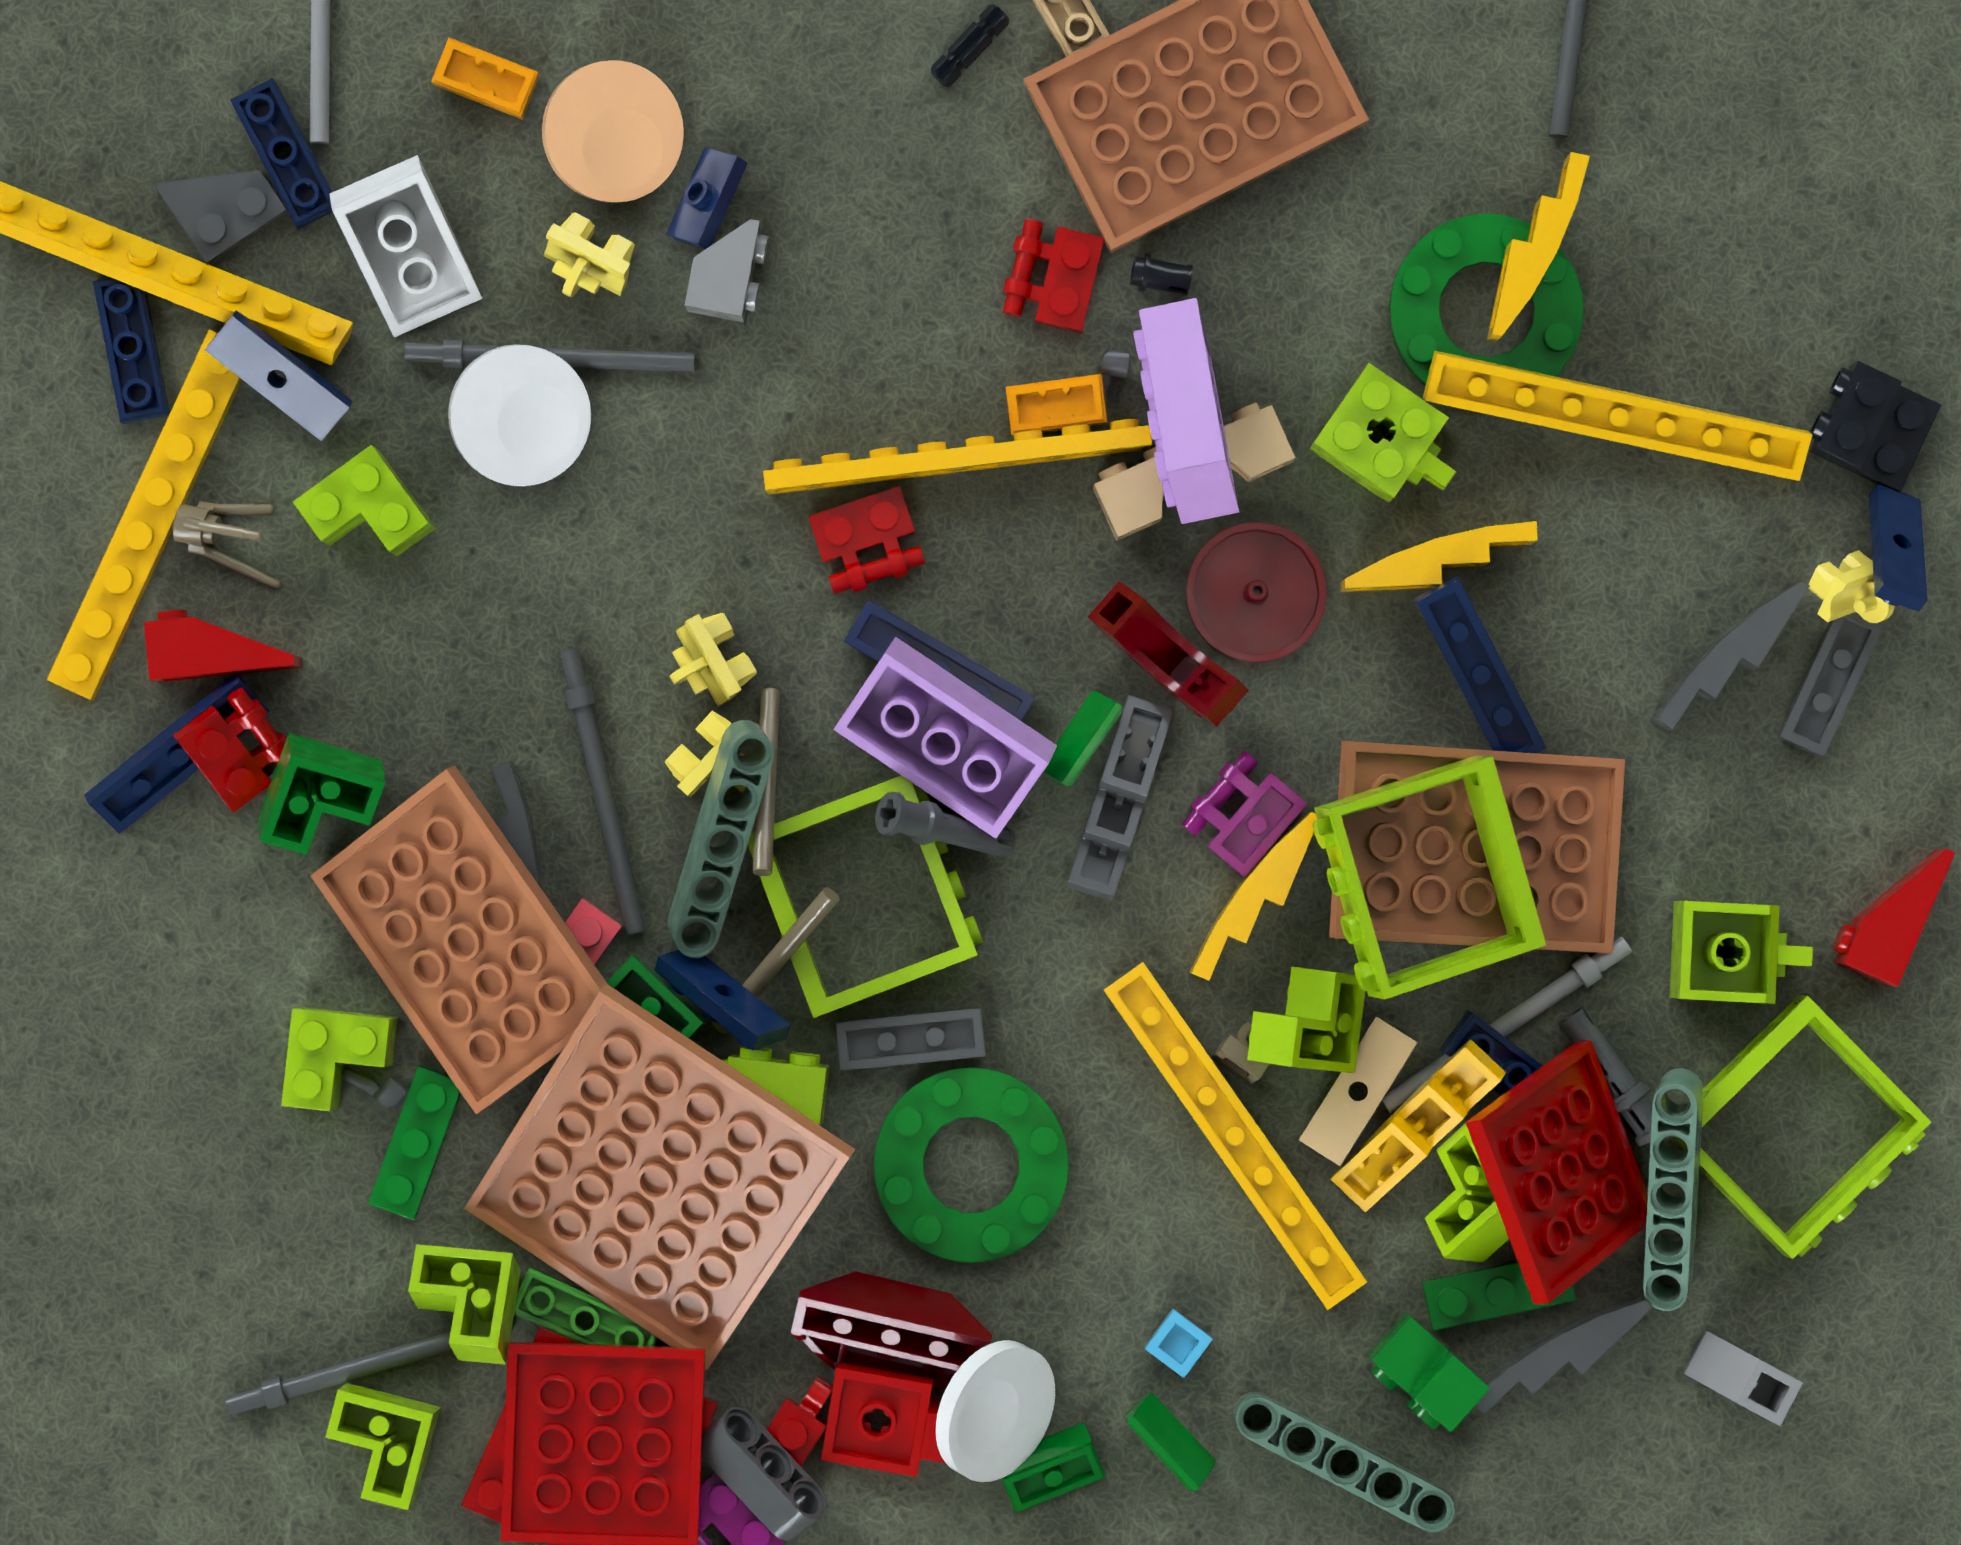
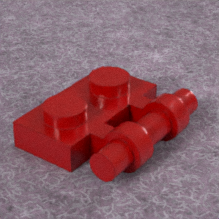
(1068, 278)
(863, 525)
(221, 755)

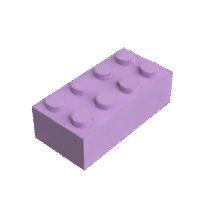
(1185, 412)
(946, 737)

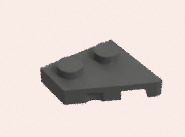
(222, 209)

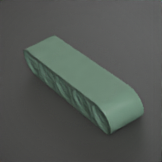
(726, 860)
(1666, 1210)
(1360, 1478)

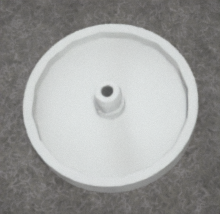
(519, 415)
(995, 1411)

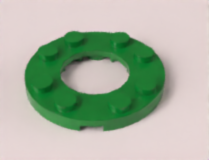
(1466, 243)
(971, 1234)

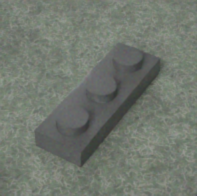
(1830, 683)
(910, 1039)

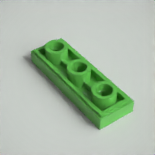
(557, 1305)

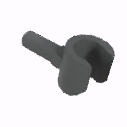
(1114, 365)
(389, 1094)

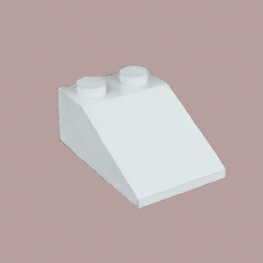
(404, 246)

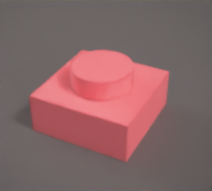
(592, 929)

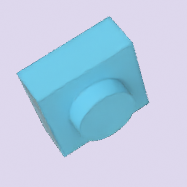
(1178, 1343)

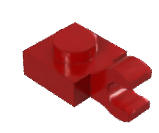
(797, 1425)

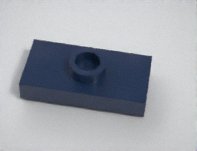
(706, 198)

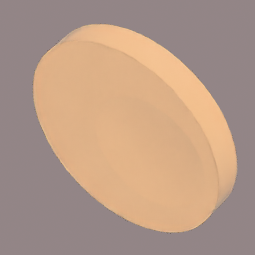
(612, 131)

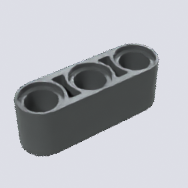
(762, 1474)

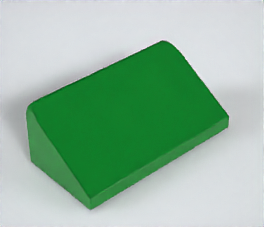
(1082, 738)
(1170, 1441)
(1054, 1468)

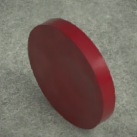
(1256, 592)

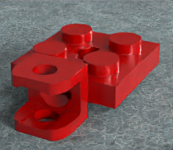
(899, 1443)

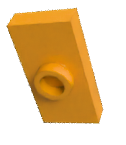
(485, 78)
(1057, 404)

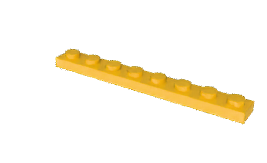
(170, 274)
(1617, 415)
(936, 459)
(145, 525)
(1235, 1136)

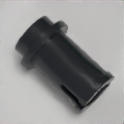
(1160, 275)

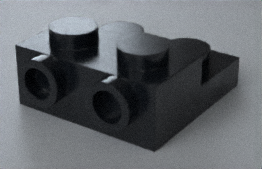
(1873, 425)

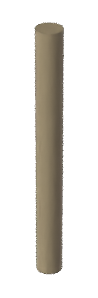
(766, 812)
(788, 944)

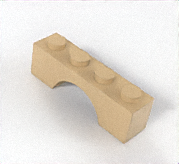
(1135, 495)

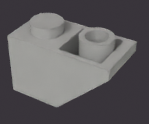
(724, 274)
(1742, 1378)

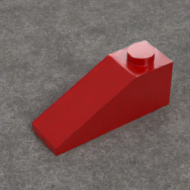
(194, 649)
(1888, 929)

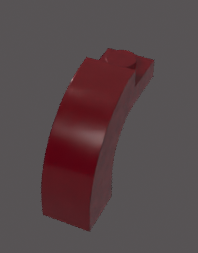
(1167, 655)

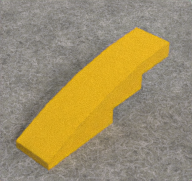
(1528, 261)
(1423, 563)
(1266, 881)
(1418, 1125)

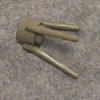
(201, 527)

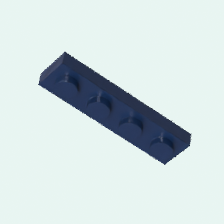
(877, 629)
(1478, 669)
(158, 765)

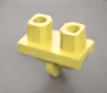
(584, 262)
(1849, 590)
(703, 662)
(688, 768)

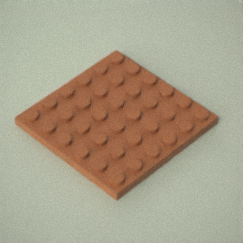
(658, 1176)

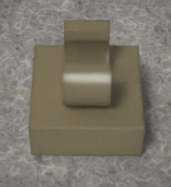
(1234, 1053)

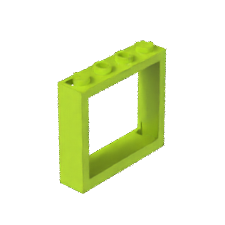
(1503, 862)
(947, 884)
(1868, 1171)

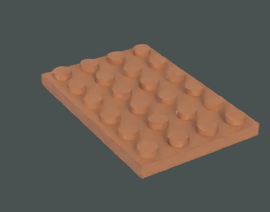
(1192, 108)
(1427, 863)
(463, 938)

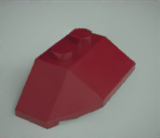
(888, 1326)

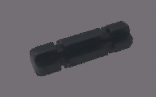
(969, 45)

